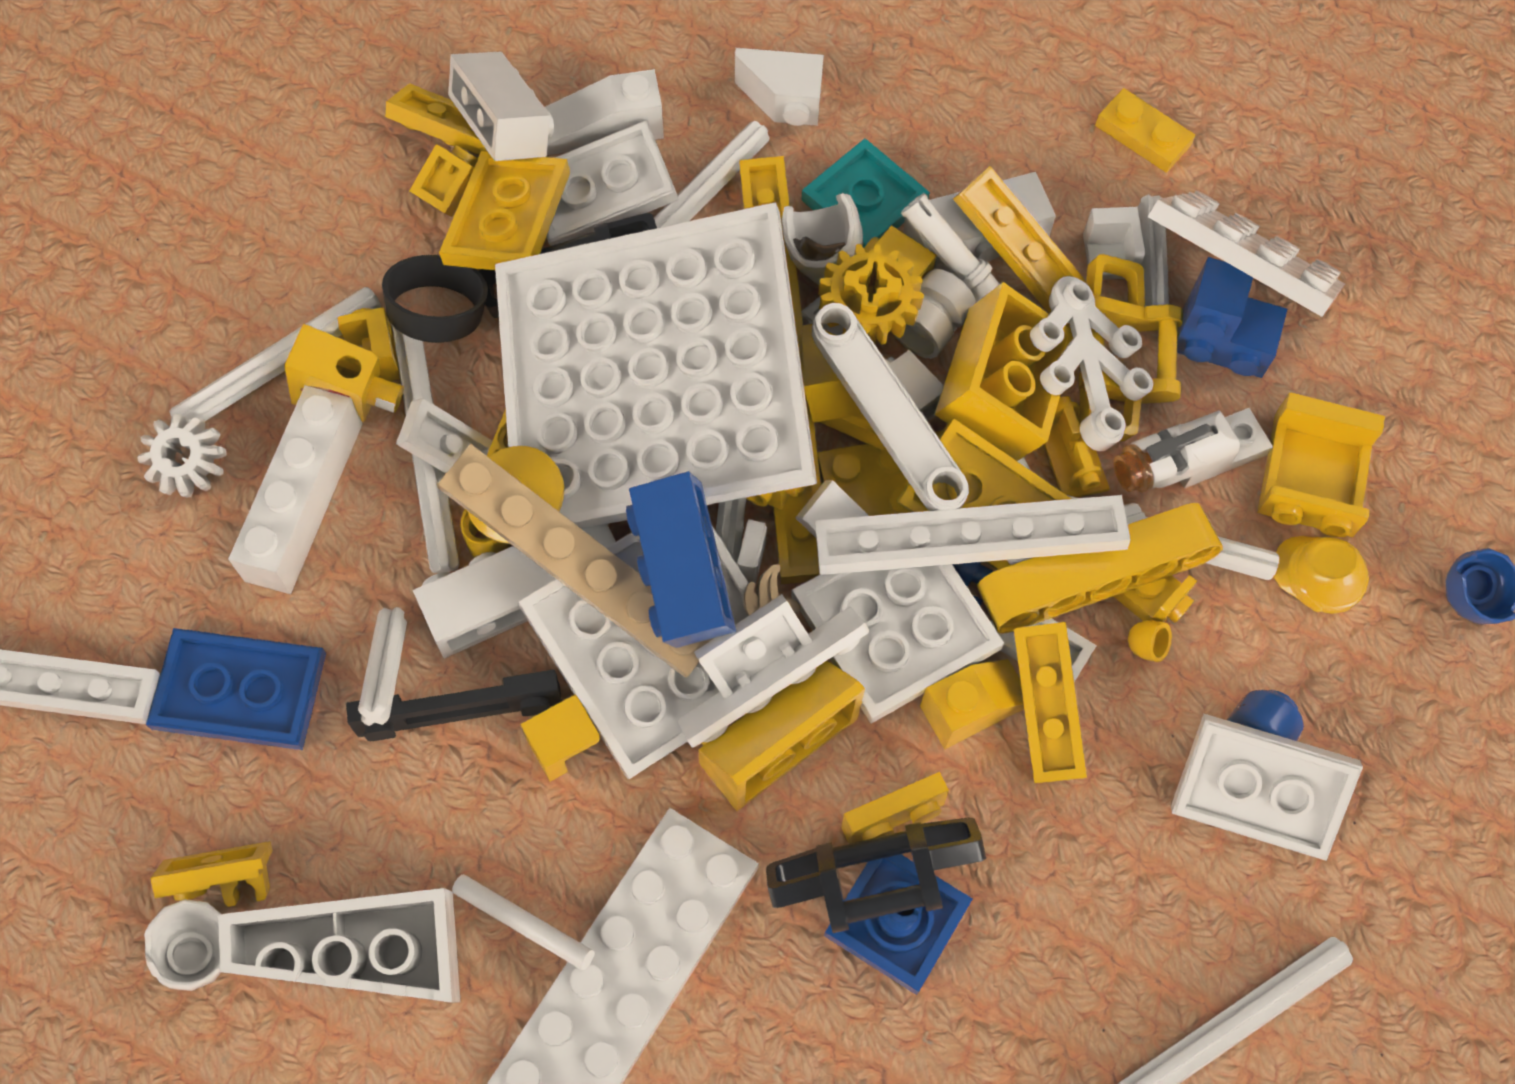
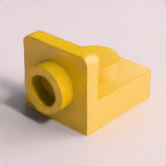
(444, 178)
(374, 332)
(1160, 599)

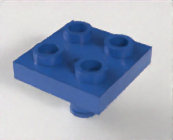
(903, 942)

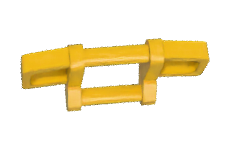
(1134, 313)

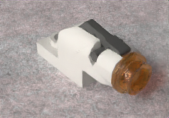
(1191, 451)

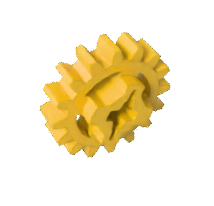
(894, 290)

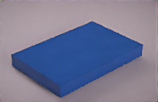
(237, 689)

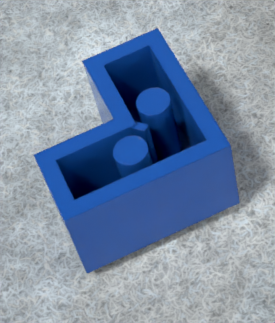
(1227, 325)

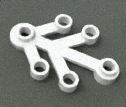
(1074, 303)

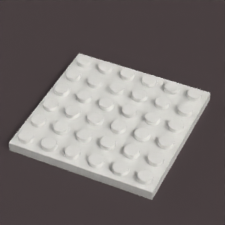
(658, 362)

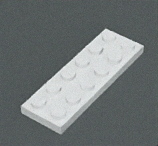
(643, 955)

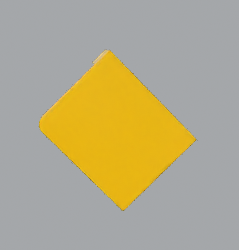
(560, 735)

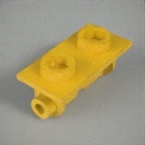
(1071, 459)

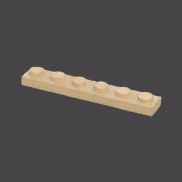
(561, 550)

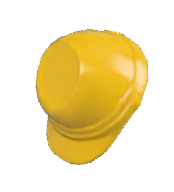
(1322, 573)

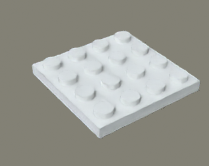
(1238, 244)
(619, 681)

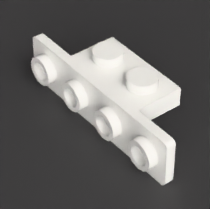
(762, 660)

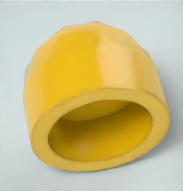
(1150, 640)

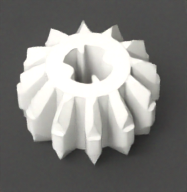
(168, 442)

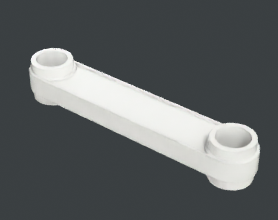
(888, 408)

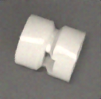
(941, 313)

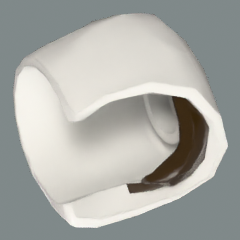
(819, 235)

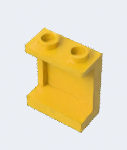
(1319, 465)

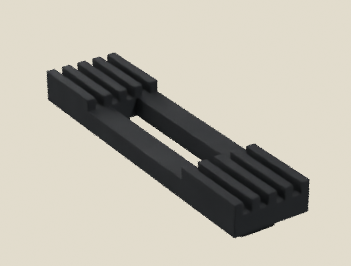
(524, 693)

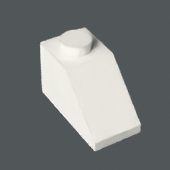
(781, 83)

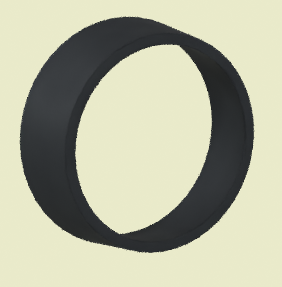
(430, 272)

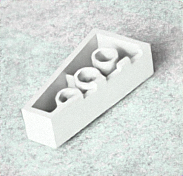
(366, 944)

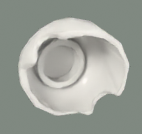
(184, 945)

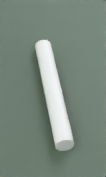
(523, 922)

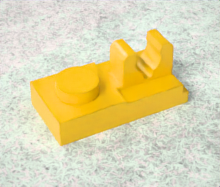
(194, 874)

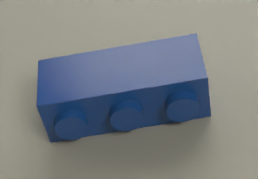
(680, 560)

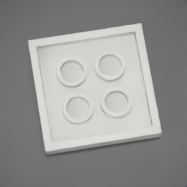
(918, 626)

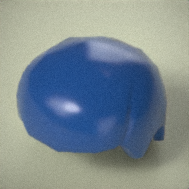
(1482, 587)

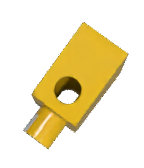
(339, 368)

